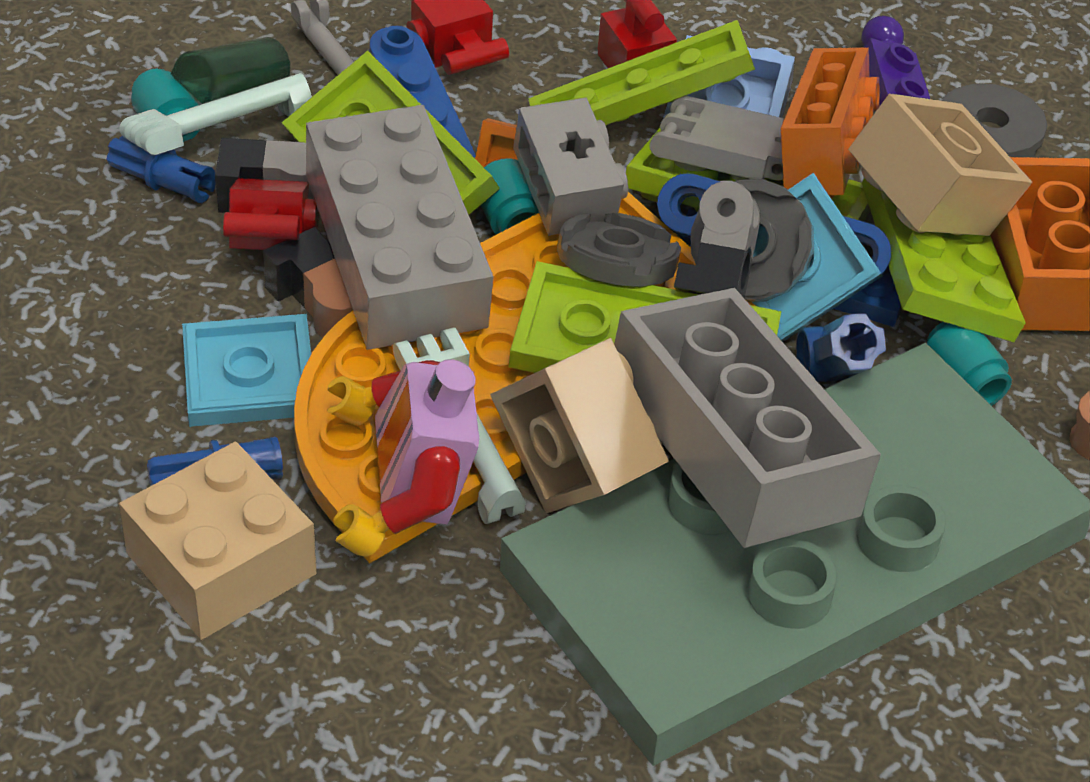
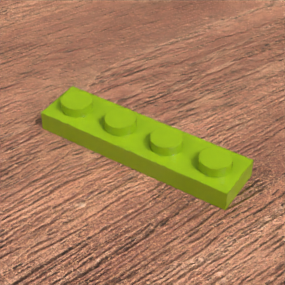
(659, 75)

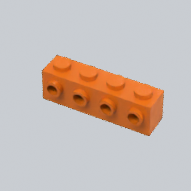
(827, 116)

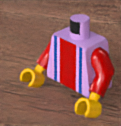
(423, 446)

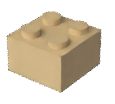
(938, 166)
(580, 427)
(218, 539)

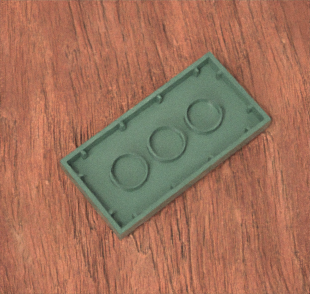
(700, 632)

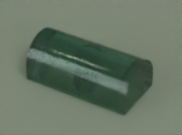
(231, 68)

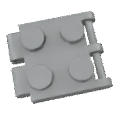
(721, 139)

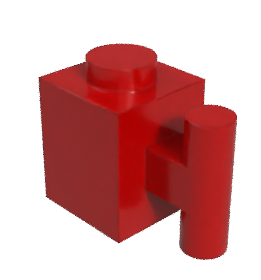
(632, 32)
(457, 33)
(268, 213)

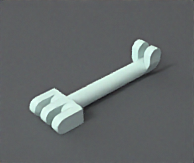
(163, 133)
(499, 487)

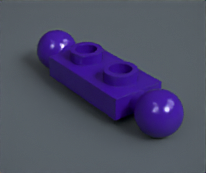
(891, 61)

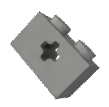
(568, 162)

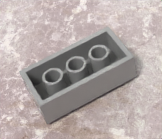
(397, 226)
(745, 417)

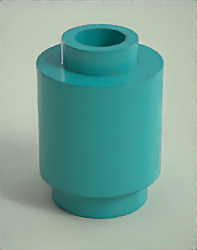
(161, 92)
(513, 200)
(973, 359)

